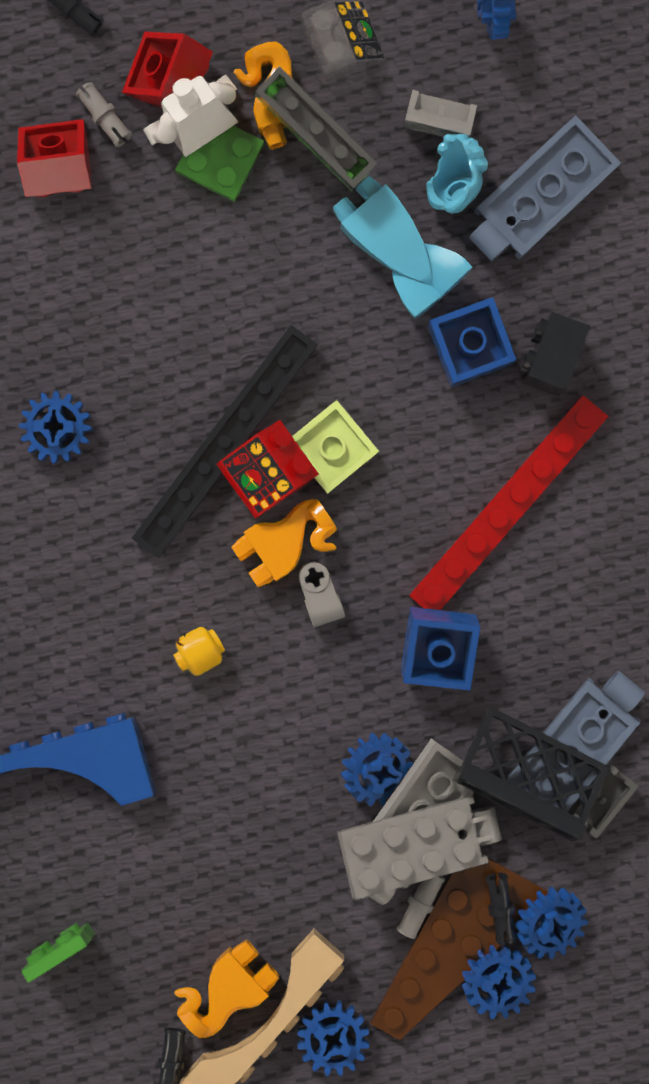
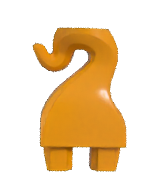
(255, 59)
(282, 542)
(229, 989)

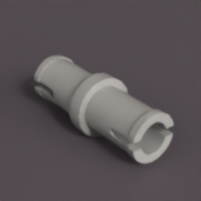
(103, 114)
(419, 906)

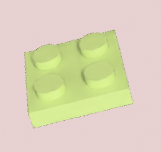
(334, 446)

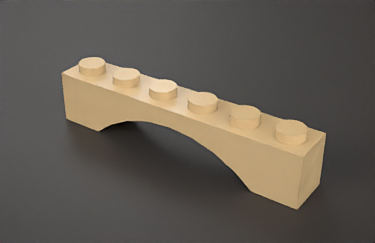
(311, 966)

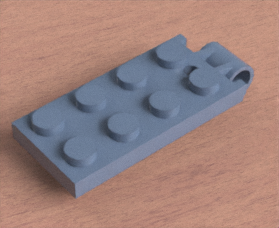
(543, 191)
(585, 731)

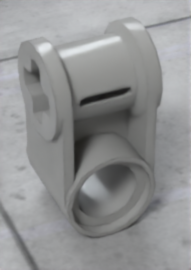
(320, 600)

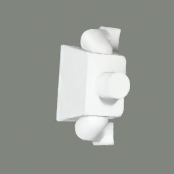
(194, 114)

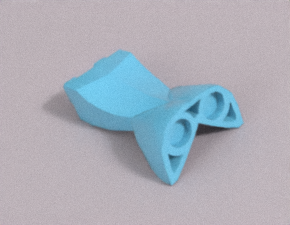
(389, 235)

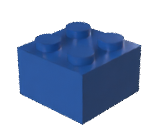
(471, 342)
(440, 648)

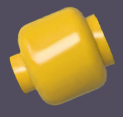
(198, 651)

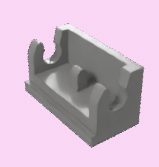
(439, 115)

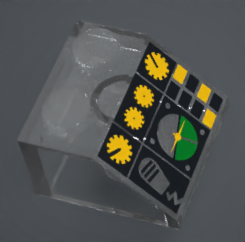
(341, 38)

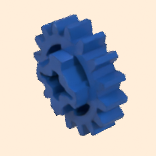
(497, 16)
(55, 411)
(372, 758)
(551, 923)
(489, 975)
(320, 1030)

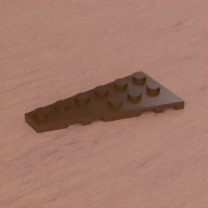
(445, 944)

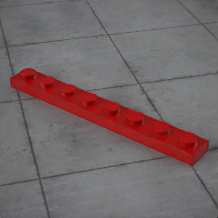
(509, 505)

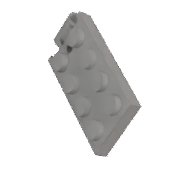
(423, 786)
(416, 846)

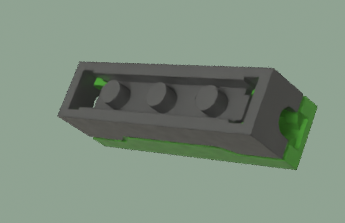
(315, 128)

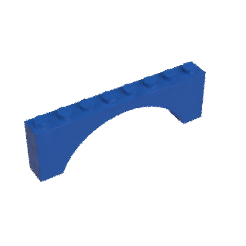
(104, 754)

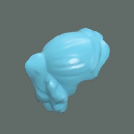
(458, 173)

